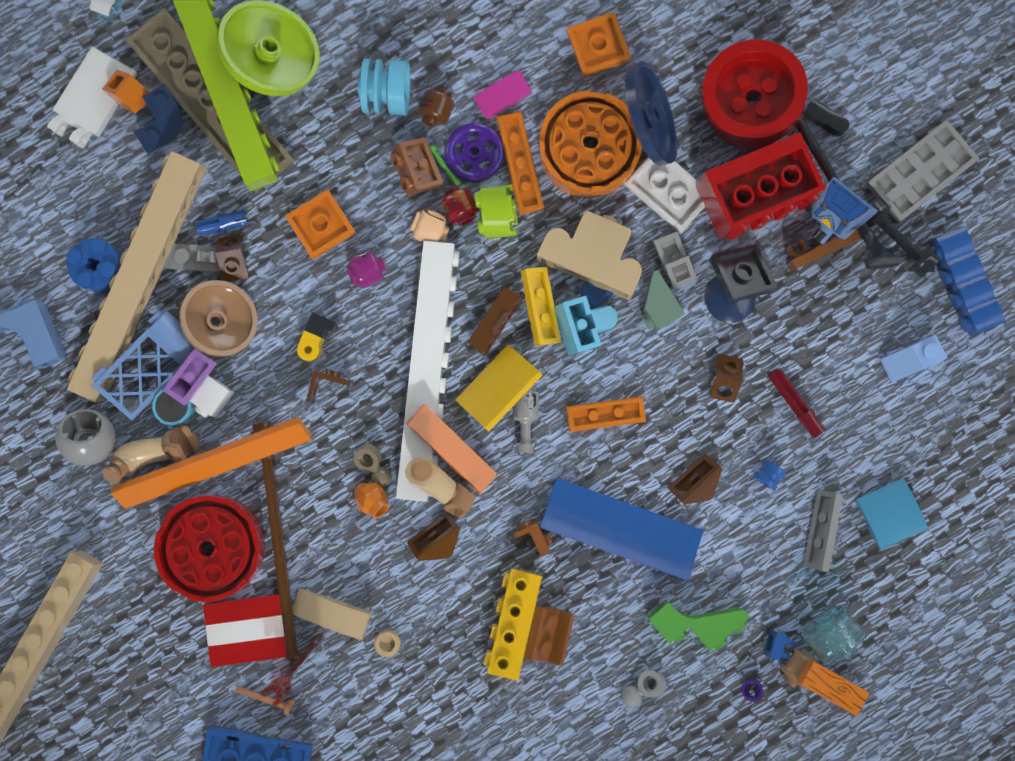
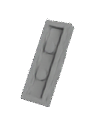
(192, 258)
(823, 530)

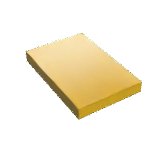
(498, 387)

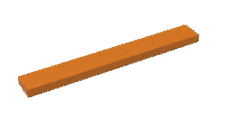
(211, 463)

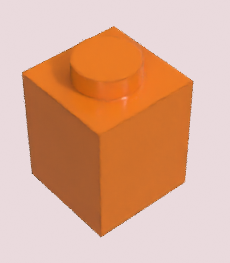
(125, 91)

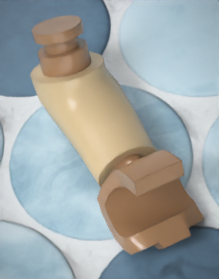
(142, 452)
(434, 481)

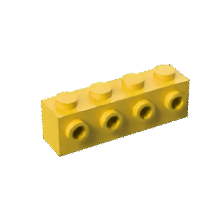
(514, 623)

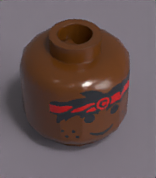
(435, 107)

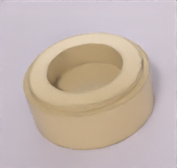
(387, 643)

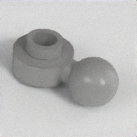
(633, 695)

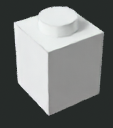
(211, 397)

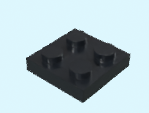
(743, 273)

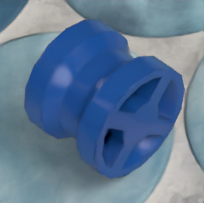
(769, 475)

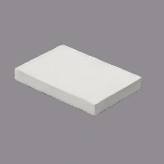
(668, 192)

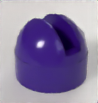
(746, 687)

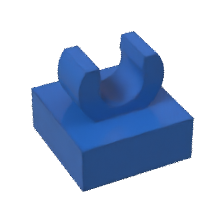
(775, 645)

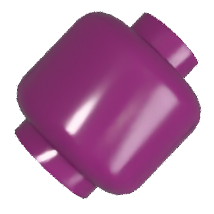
(366, 269)

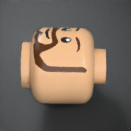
(429, 226)

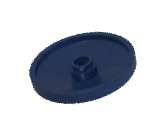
(651, 113)

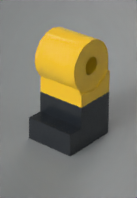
(313, 337)

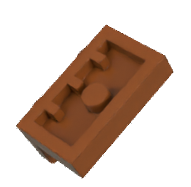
(416, 166)
(549, 635)

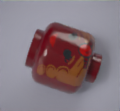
(459, 206)

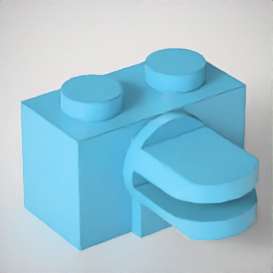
(581, 324)

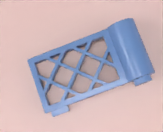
(168, 335)

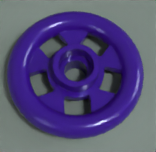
(476, 173)

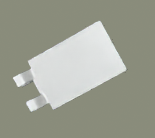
(84, 101)

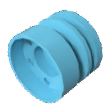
(385, 86)

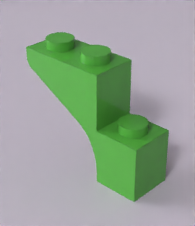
(709, 627)

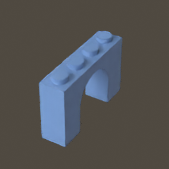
(37, 331)

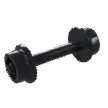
(923, 262)

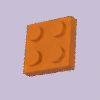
(598, 44)
(320, 224)

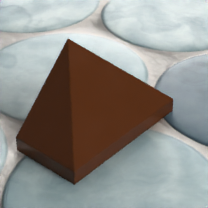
(697, 482)
(436, 540)

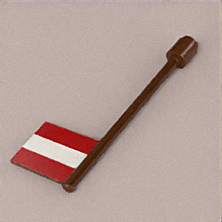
(256, 625)

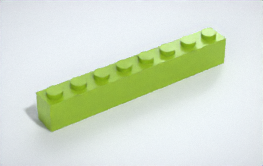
(228, 96)

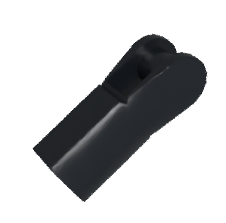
(826, 118)

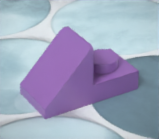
(189, 377)

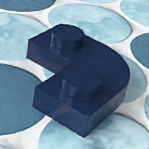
(167, 122)

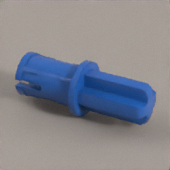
(221, 223)

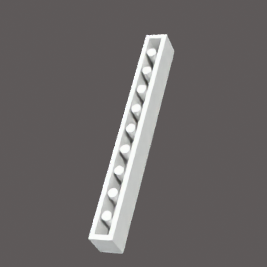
(428, 353)

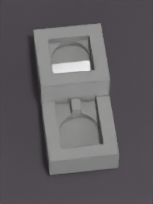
(674, 260)

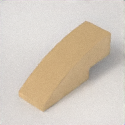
(332, 614)

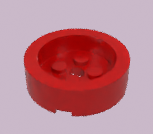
(747, 69)
(236, 554)

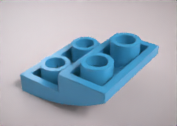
(891, 514)

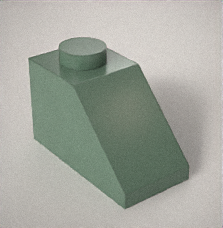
(660, 304)

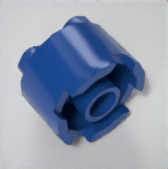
(83, 260)

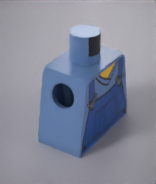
(840, 212)

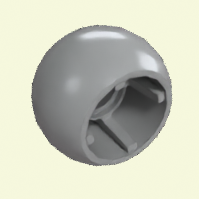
(85, 437)

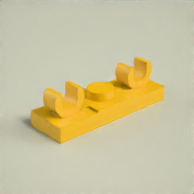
(540, 306)

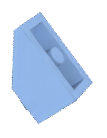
(913, 358)

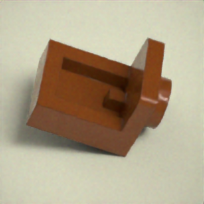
(540, 537)

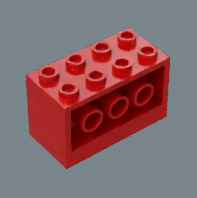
(760, 187)

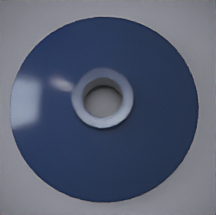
(723, 310)

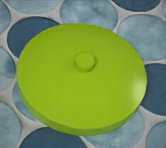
(267, 48)

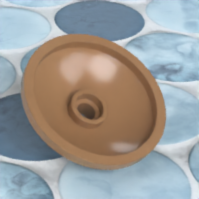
(229, 307)

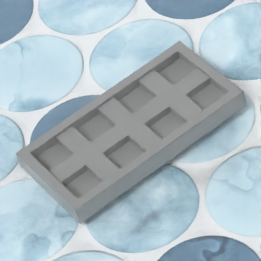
(922, 171)

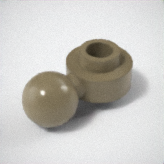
(379, 474)

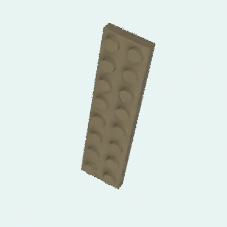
(170, 57)

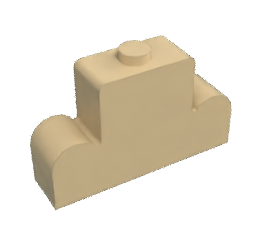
(594, 254)

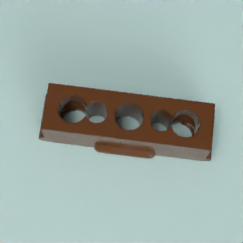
(495, 320)

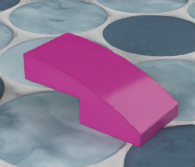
(503, 94)

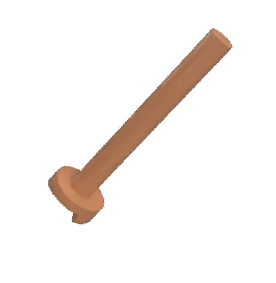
(287, 706)

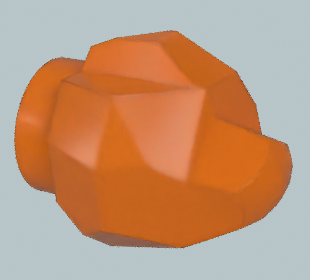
(371, 499)

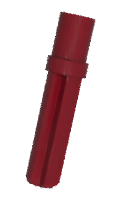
(803, 412)

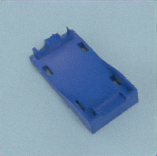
(251, 747)

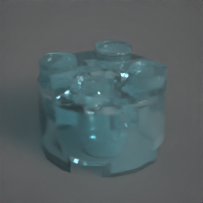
(834, 635)

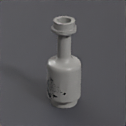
(526, 412)

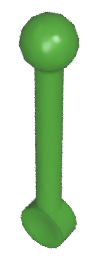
(455, 181)

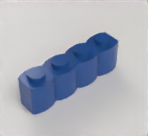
(967, 282)

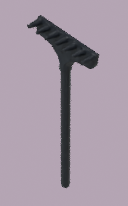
(876, 254)

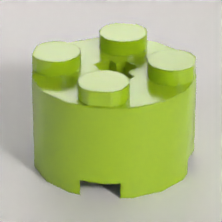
(497, 211)

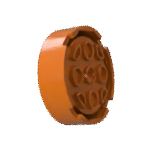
(581, 169)

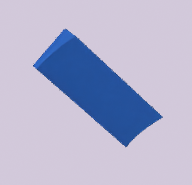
(622, 529)

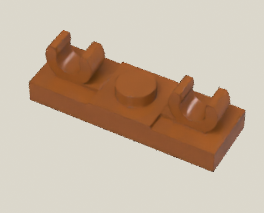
(820, 250)

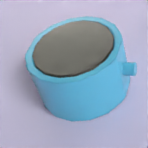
(170, 411)

